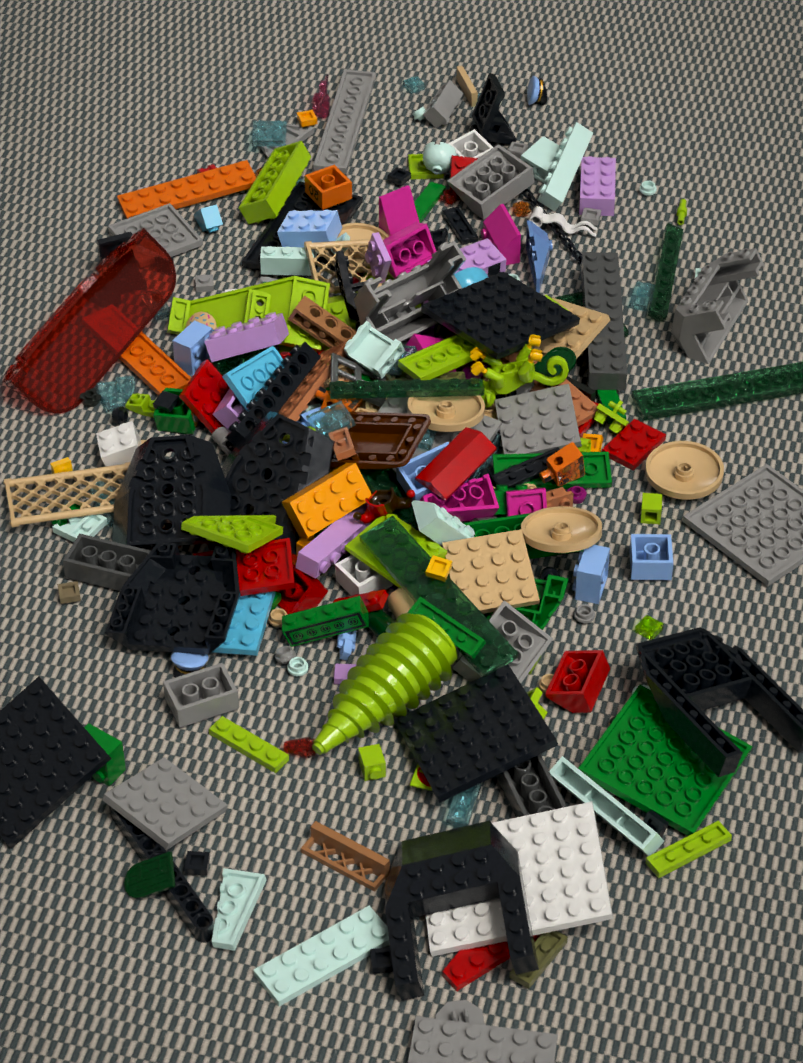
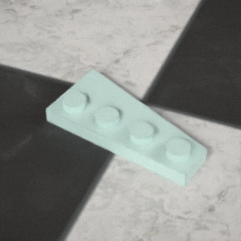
(237, 900)

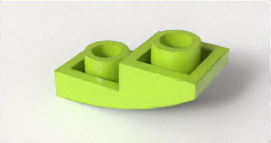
(141, 404)

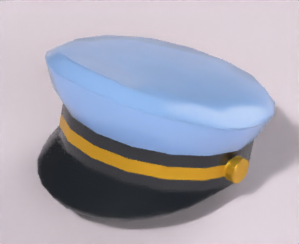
(536, 91)
(188, 663)

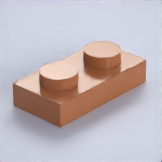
(343, 443)

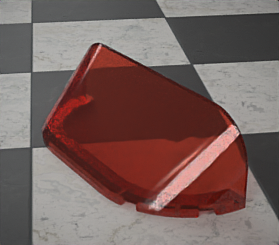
(94, 325)

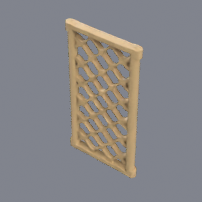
(319, 248)
(59, 479)

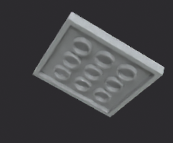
(164, 226)
(538, 421)
(165, 803)

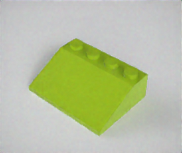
(359, 551)

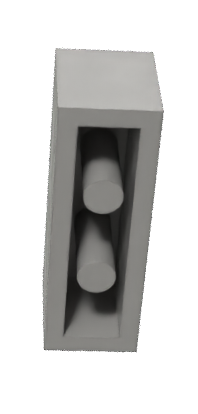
(443, 104)

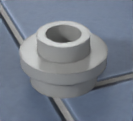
(584, 613)
(284, 654)

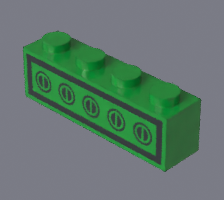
(325, 621)

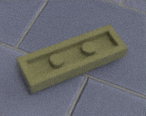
(547, 948)

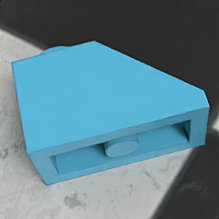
(209, 218)

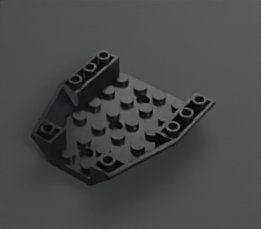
(292, 464)
(197, 491)
(153, 595)

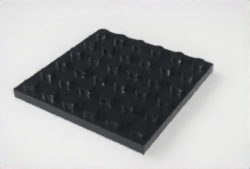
(499, 314)
(475, 733)
(41, 759)

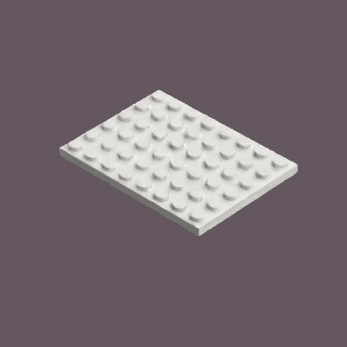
(560, 878)

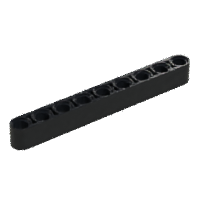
(182, 896)

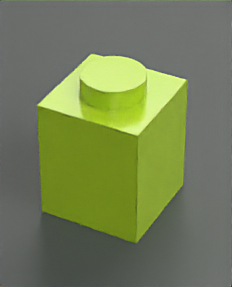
(651, 508)
(372, 762)

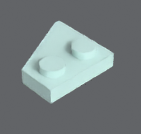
(84, 525)

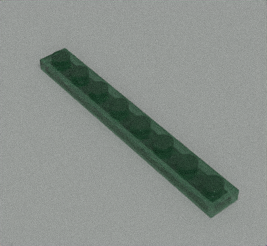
(665, 272)
(406, 388)

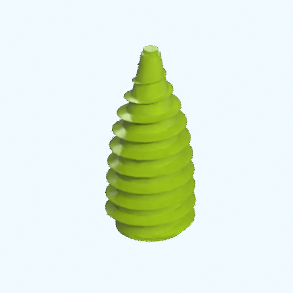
(388, 679)

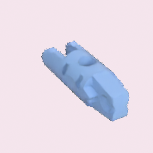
(346, 644)

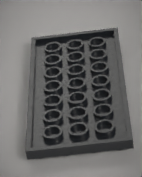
(296, 201)

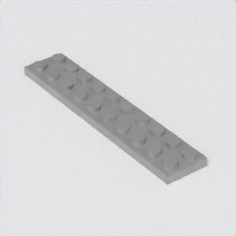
(345, 120)

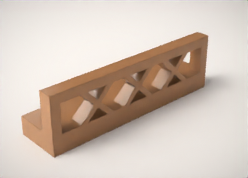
(350, 853)

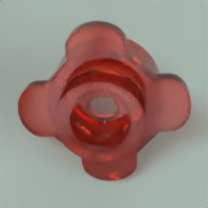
(449, 196)

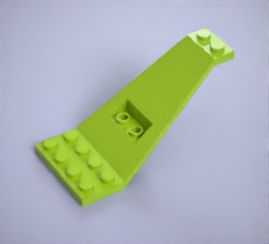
(242, 305)

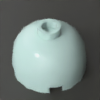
(438, 157)

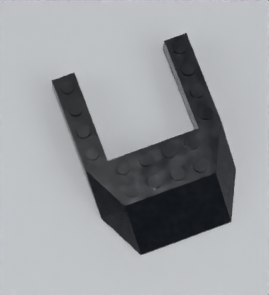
(701, 672)
(449, 873)

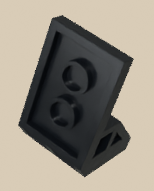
(487, 114)
(346, 284)

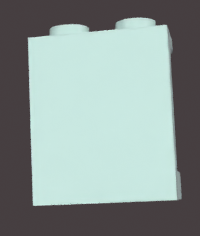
(540, 157)
(373, 350)

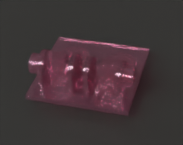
(321, 100)

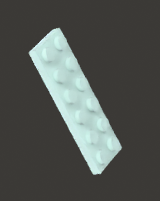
(322, 956)

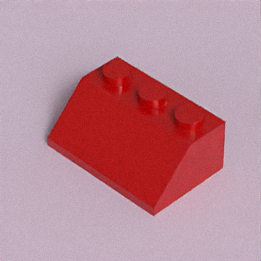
(305, 595)
(578, 680)

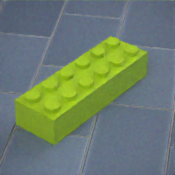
(275, 182)

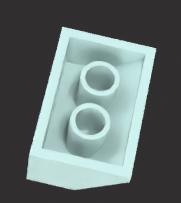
(285, 261)
(439, 524)

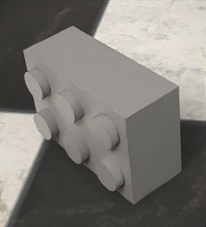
(201, 695)

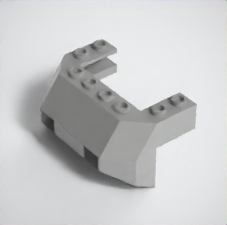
(393, 304)
(713, 304)

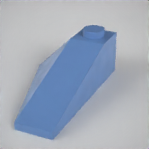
(538, 249)

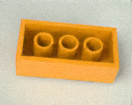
(327, 500)

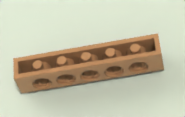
(321, 323)

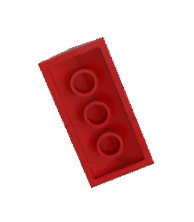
(456, 462)

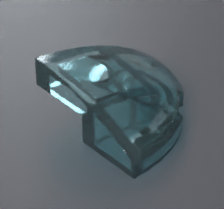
(116, 392)

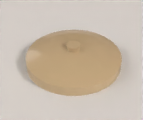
(357, 231)
(449, 412)
(684, 470)
(561, 529)

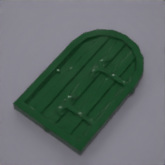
(566, 353)
(150, 876)

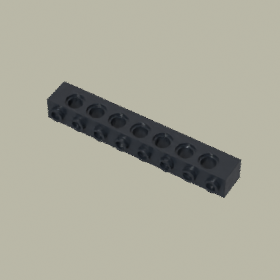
(276, 391)

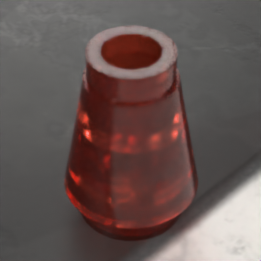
(300, 747)

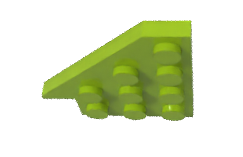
(235, 531)

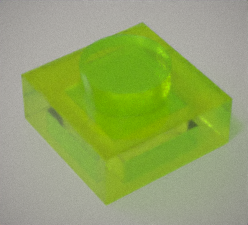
(649, 627)

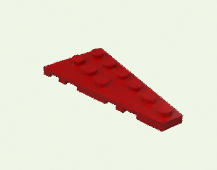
(475, 962)

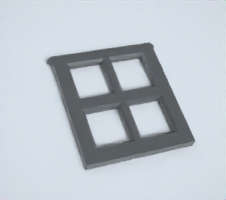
(358, 371)

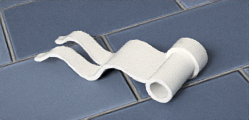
(539, 217)

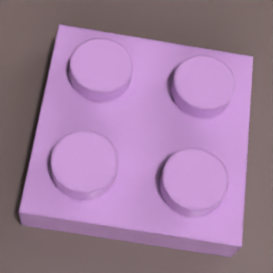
(378, 257)

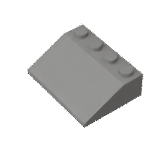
(492, 181)
(521, 634)

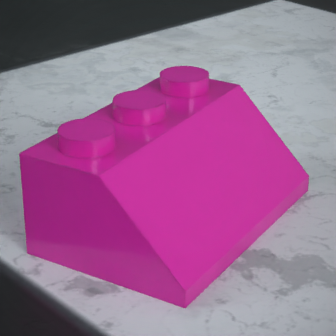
(503, 234)
(409, 248)

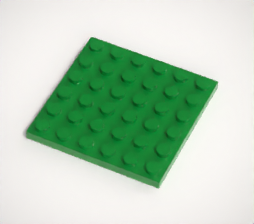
(654, 767)

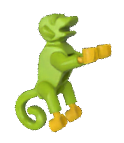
(510, 376)

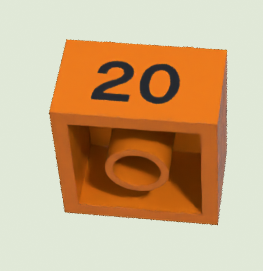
(328, 187)

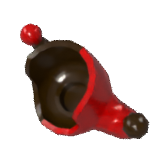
(383, 503)

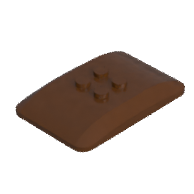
(384, 439)

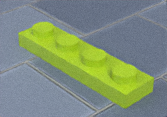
(249, 744)
(688, 849)

